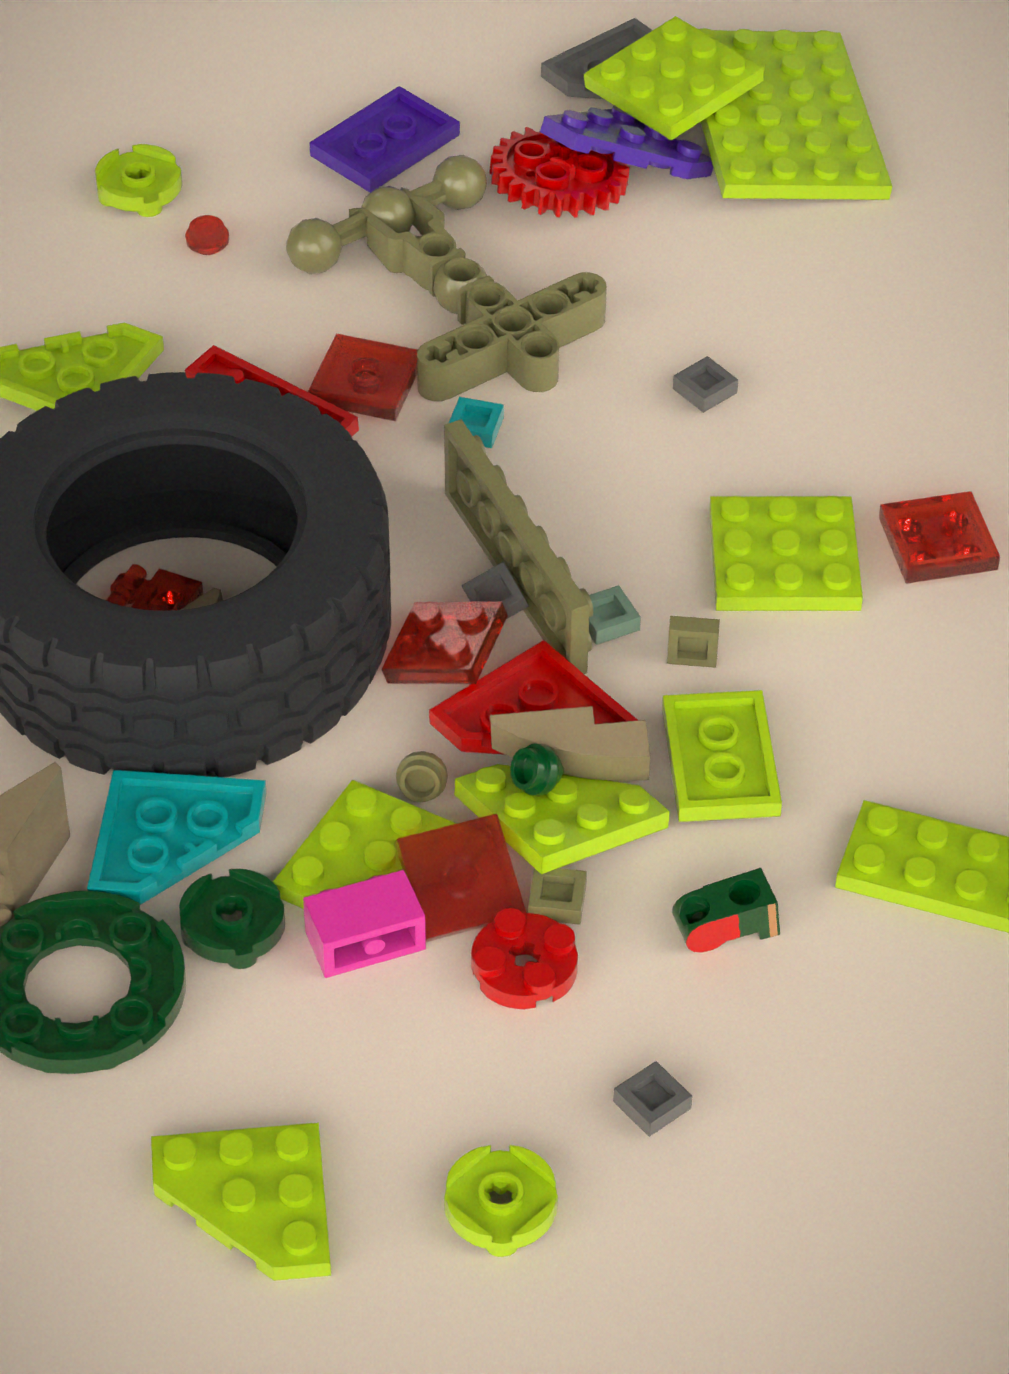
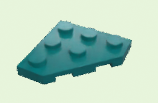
(169, 827)

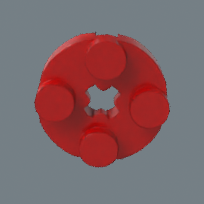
(524, 934)

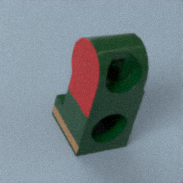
(727, 911)

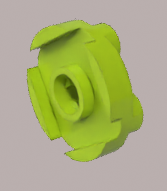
(121, 185)
(500, 1226)

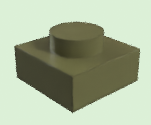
(693, 641)
(558, 895)

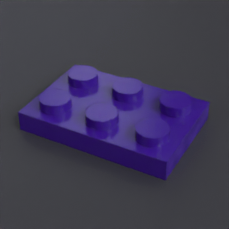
(384, 139)

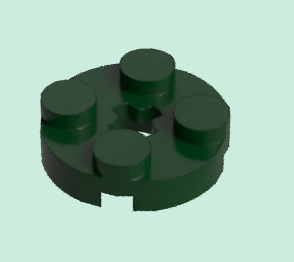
(232, 941)

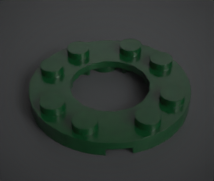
(133, 1021)

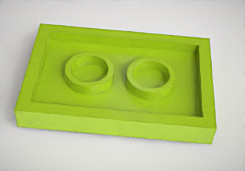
(721, 756)

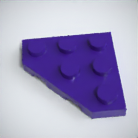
(629, 139)

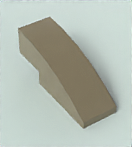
(585, 749)

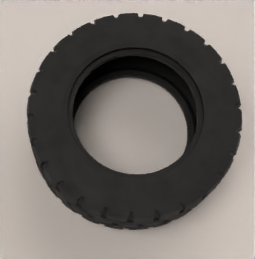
(211, 680)

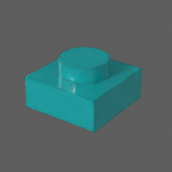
(480, 417)

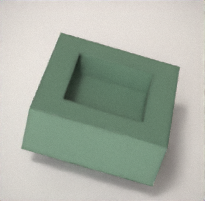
(612, 615)

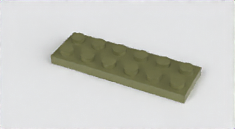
(509, 536)

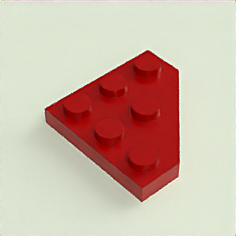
(528, 683)

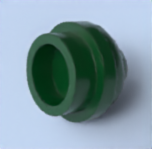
(536, 769)

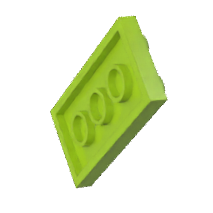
(928, 865)

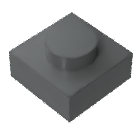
(705, 384)
(496, 586)
(652, 1098)

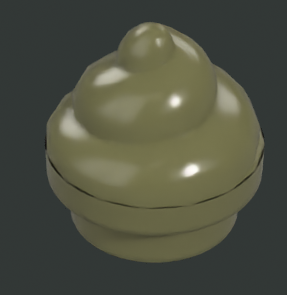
(421, 776)

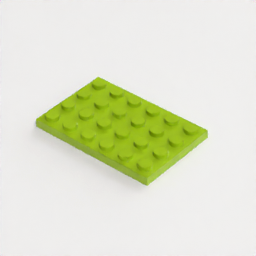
(800, 127)

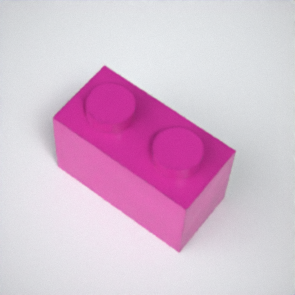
(364, 923)

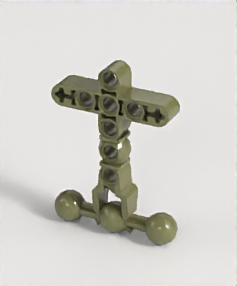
(498, 328)

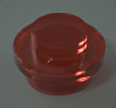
(207, 235)

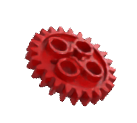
(555, 176)

